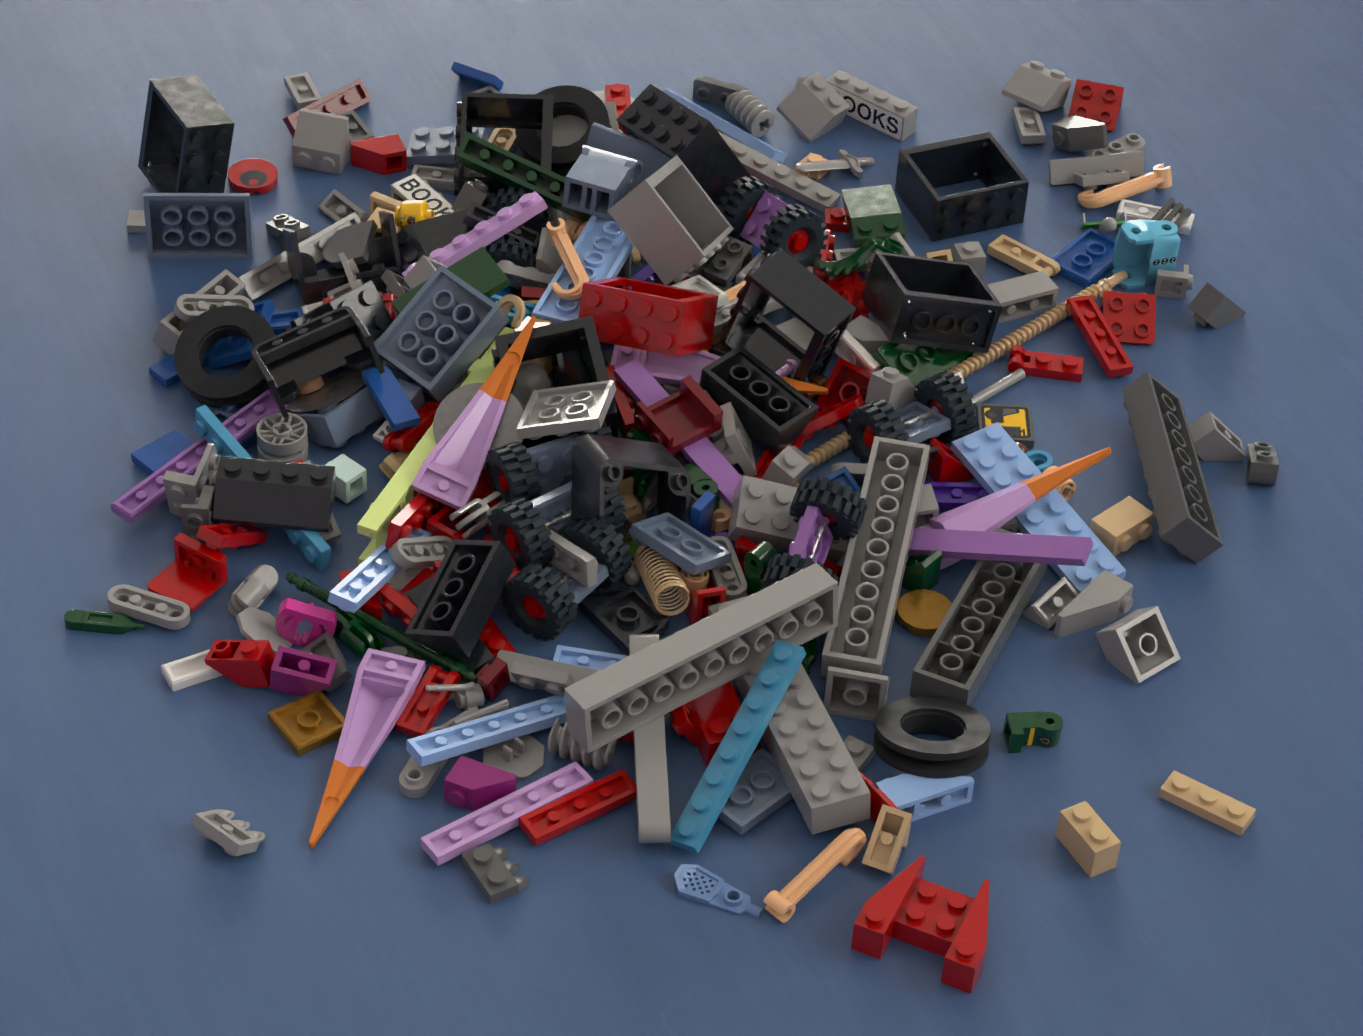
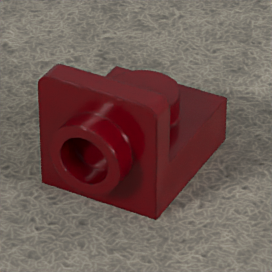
(493, 678)

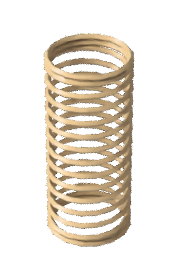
(652, 588)

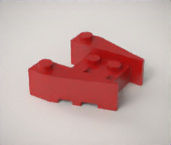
(928, 919)

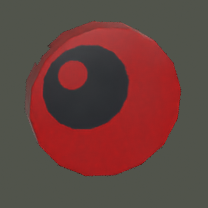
(253, 176)

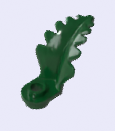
(860, 257)

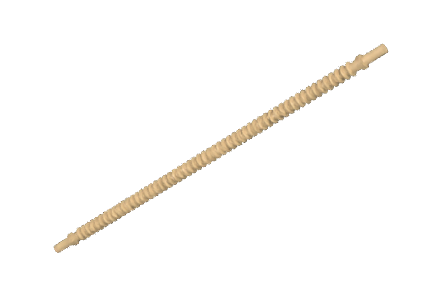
(997, 350)

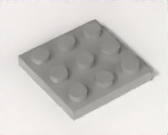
(566, 410)

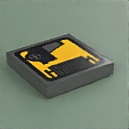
(1013, 419)

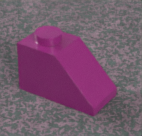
(300, 672)
(476, 784)

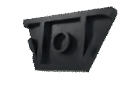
(623, 613)

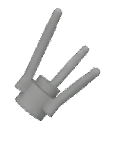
(466, 696)

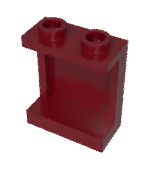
(680, 417)

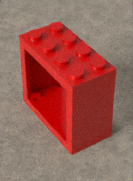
(650, 315)

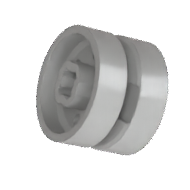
(282, 438)

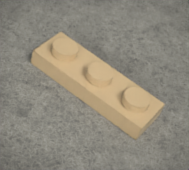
(1207, 803)

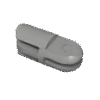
(478, 511)
(253, 589)

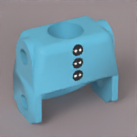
(1143, 249)

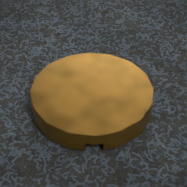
(922, 611)

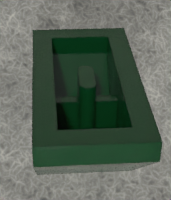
(922, 571)

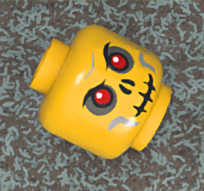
(411, 212)

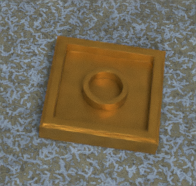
(307, 722)

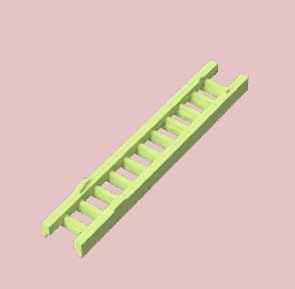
(399, 489)

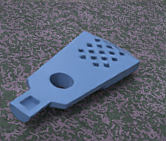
(707, 888)

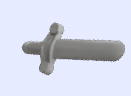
(846, 161)

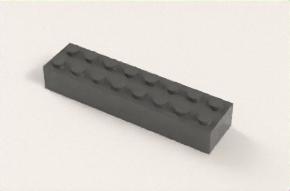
(1171, 468)
(975, 629)

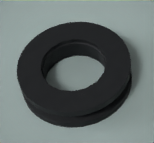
(566, 101)
(203, 333)
(931, 758)

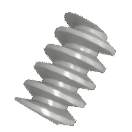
(750, 112)
(563, 743)

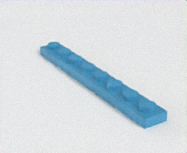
(214, 432)
(737, 747)

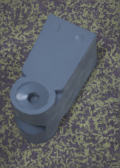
(599, 181)

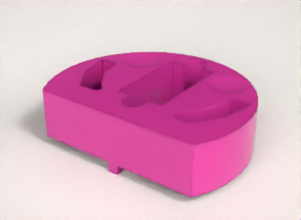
(293, 611)

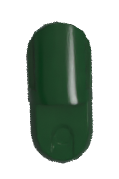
(356, 634)

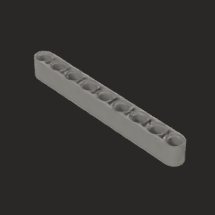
(651, 768)

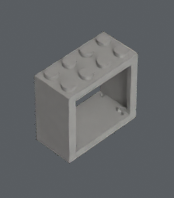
(672, 221)

